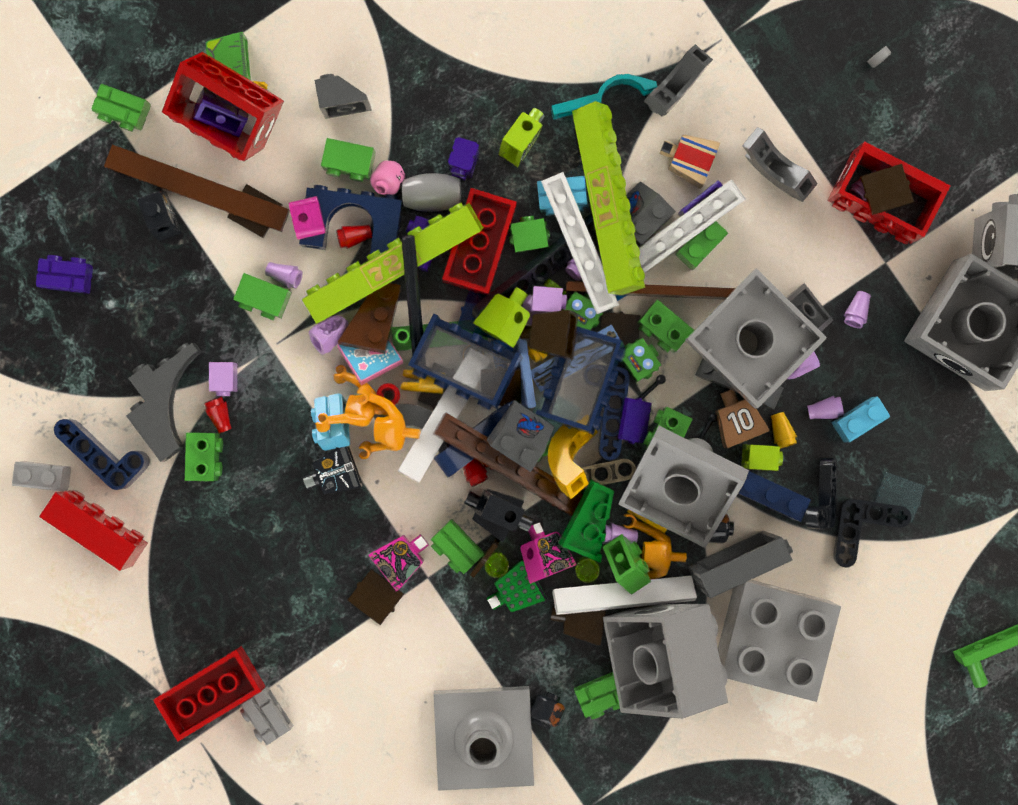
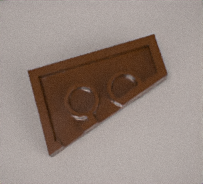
(373, 321)

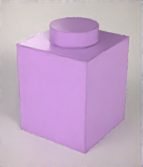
(547, 299)
(222, 378)

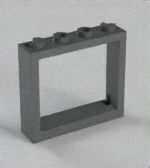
(740, 563)

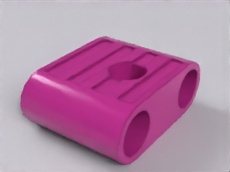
(307, 217)

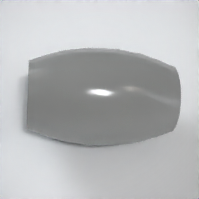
(431, 192)

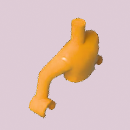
(355, 413)
(388, 430)
(658, 552)

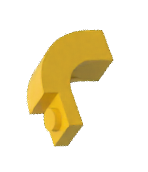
(561, 453)

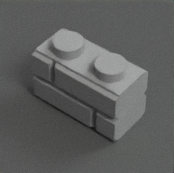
(41, 476)
(266, 716)

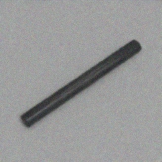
(412, 290)

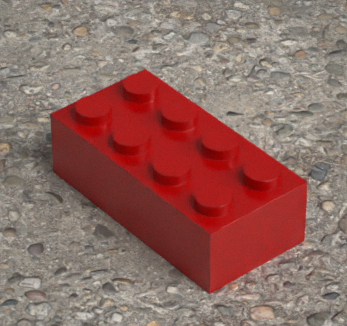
(476, 259)
(94, 529)
(209, 693)

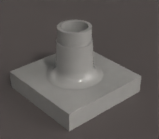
(781, 331)
(683, 486)
(487, 713)

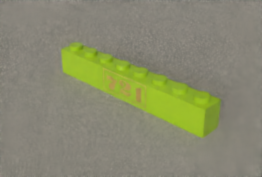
(608, 199)
(389, 265)

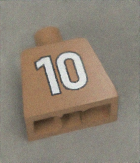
(738, 420)

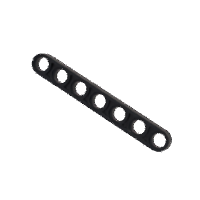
(528, 271)

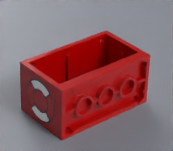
(231, 87)
(920, 184)

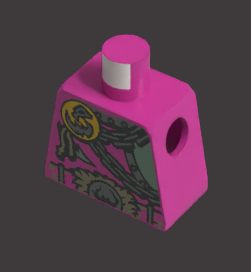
(544, 554)
(399, 559)

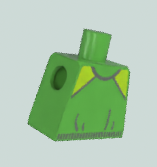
(232, 52)

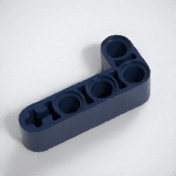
(616, 414)
(97, 450)
(452, 459)

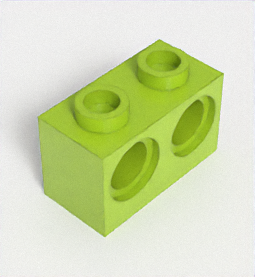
(761, 457)

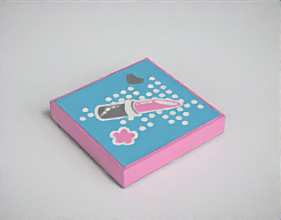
(369, 364)

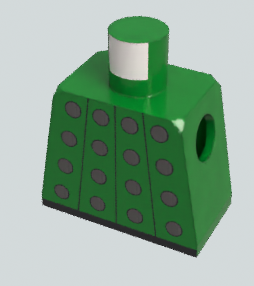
(516, 590)

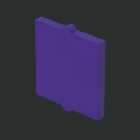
(634, 420)

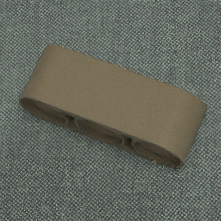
(612, 471)

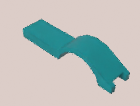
(644, 86)

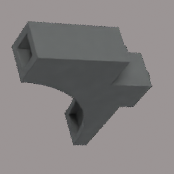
(158, 387)

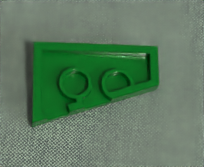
(587, 526)

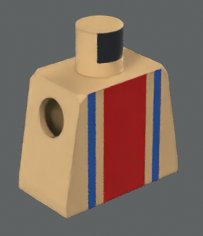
(691, 158)

